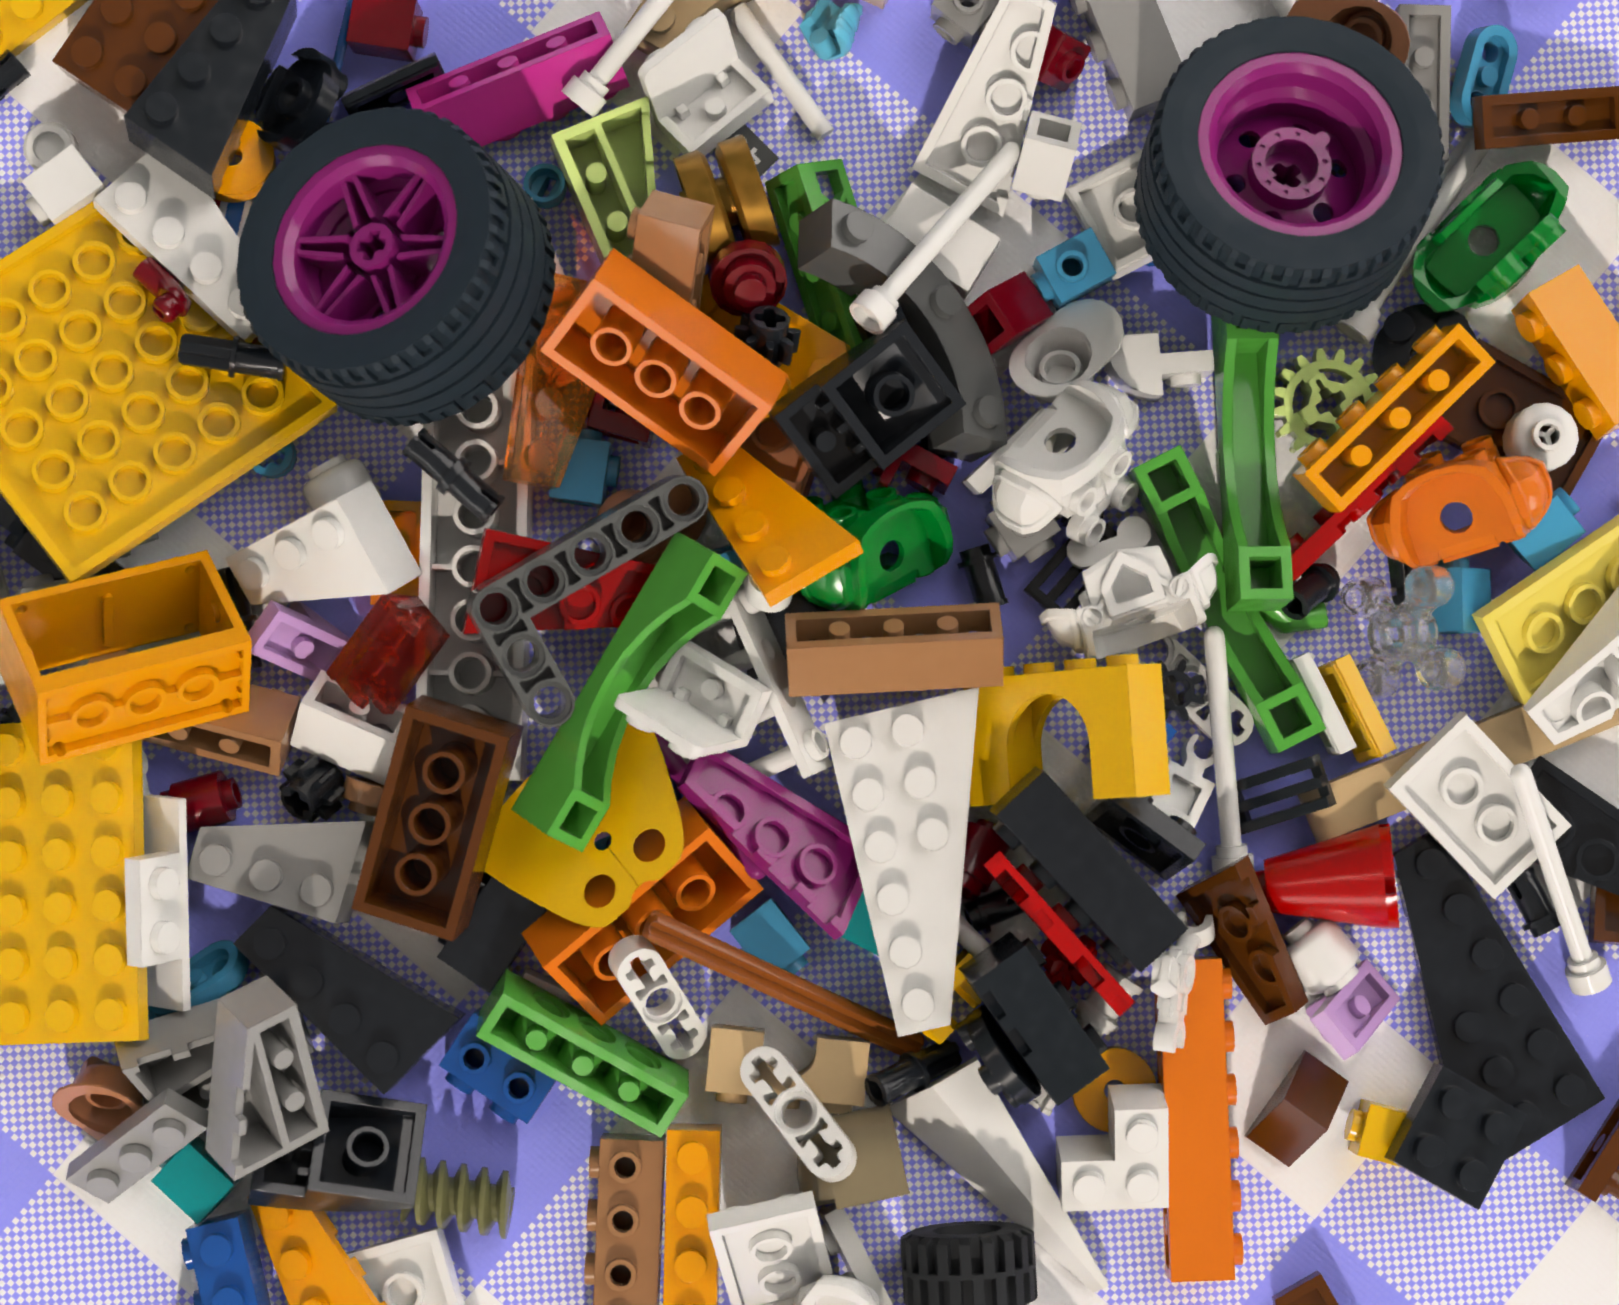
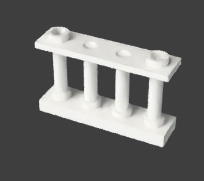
(805, 742)

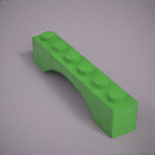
(1252, 517)
(1254, 659)
(575, 775)

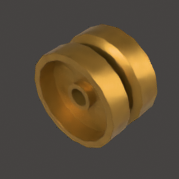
(736, 195)

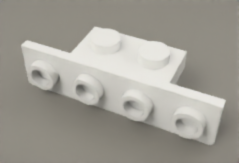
(159, 904)

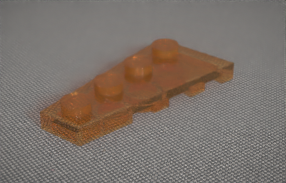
(546, 406)

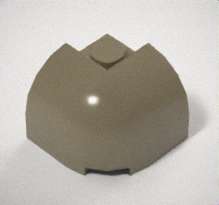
(879, 1163)

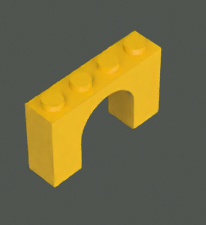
(1120, 711)

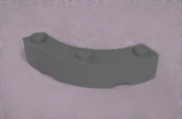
(863, 251)

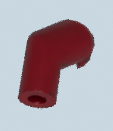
(170, 296)

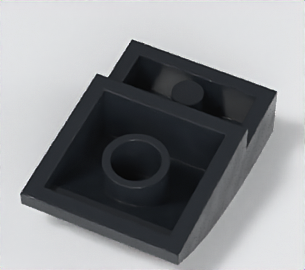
(866, 408)
(355, 1167)

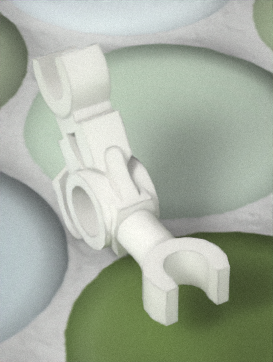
(1173, 980)

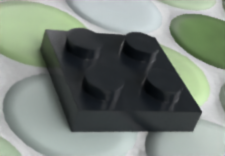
(1147, 833)
(1456, 1136)

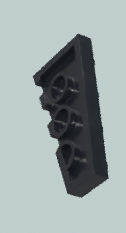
(1592, 842)

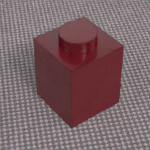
(387, 28)
(1009, 312)

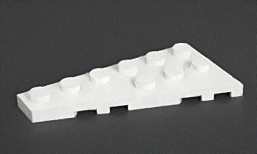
(907, 812)

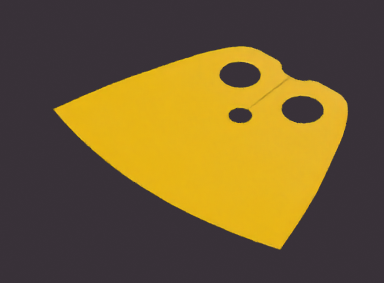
(558, 873)

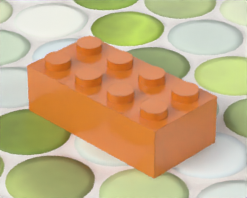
(664, 362)
(698, 891)

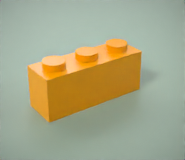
(1577, 344)

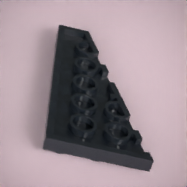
(1481, 999)

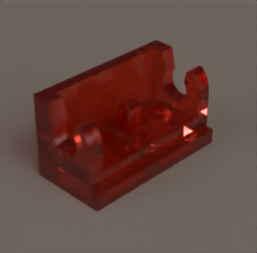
(388, 652)

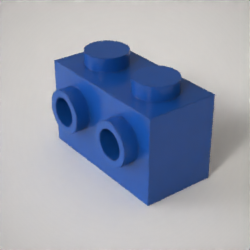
(508, 1082)
(225, 1261)

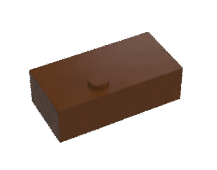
(437, 817)

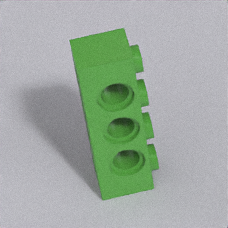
(583, 1053)

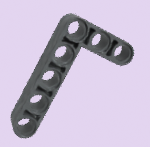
(568, 578)

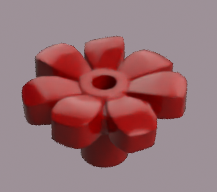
(1059, 967)

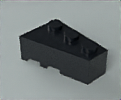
(1036, 1016)

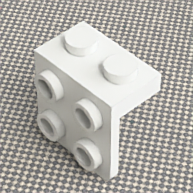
(701, 86)
(698, 704)

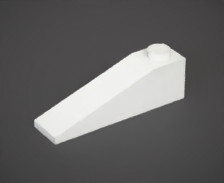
(1584, 682)

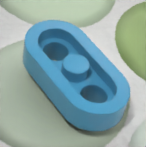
(1481, 76)
(213, 973)

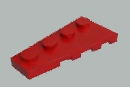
(1332, 524)
(593, 606)

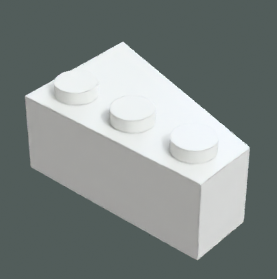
(328, 554)

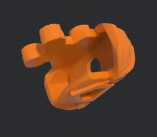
(1503, 494)

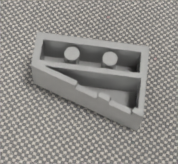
(286, 865)
(177, 1054)
(261, 1081)

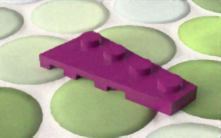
(781, 834)

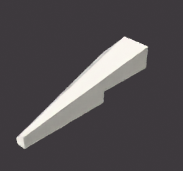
(985, 1147)

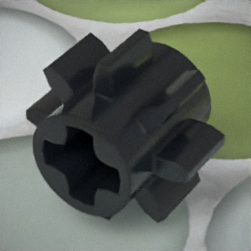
(769, 334)
(1185, 697)
(312, 789)

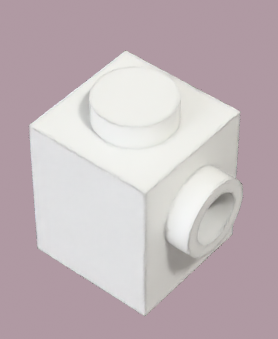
(1046, 156)
(61, 187)

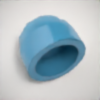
(537, 181)

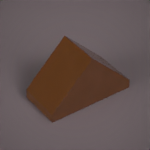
(1298, 1110)

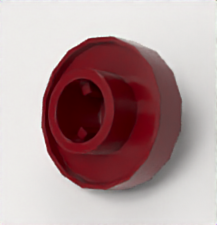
(747, 277)

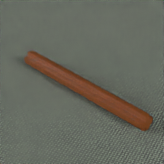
(778, 983)

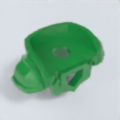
(1522, 210)
(875, 518)

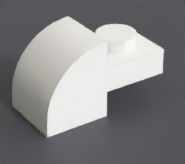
(1141, 368)

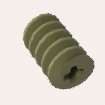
(463, 1198)

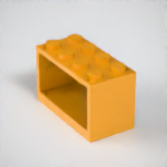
(135, 692)

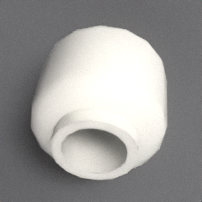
(1557, 432)
(334, 479)
(1321, 956)

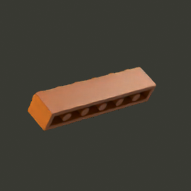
(1201, 1143)

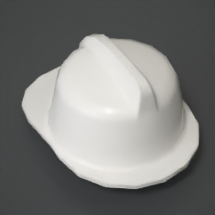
(1066, 348)

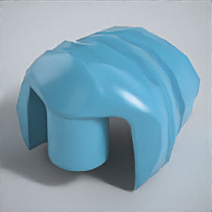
(831, 28)

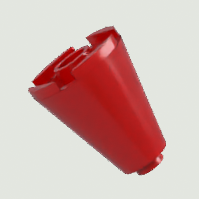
(1336, 880)

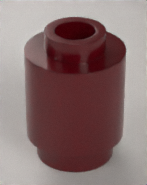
(209, 799)
(981, 846)

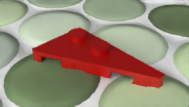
(1058, 927)

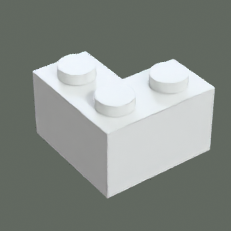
(1120, 1167)

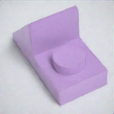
(296, 639)
(1354, 1011)

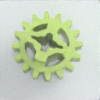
(1315, 388)

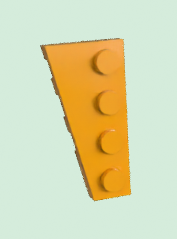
(772, 526)
(311, 1259)

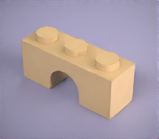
(833, 1074)

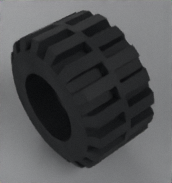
(969, 1264)

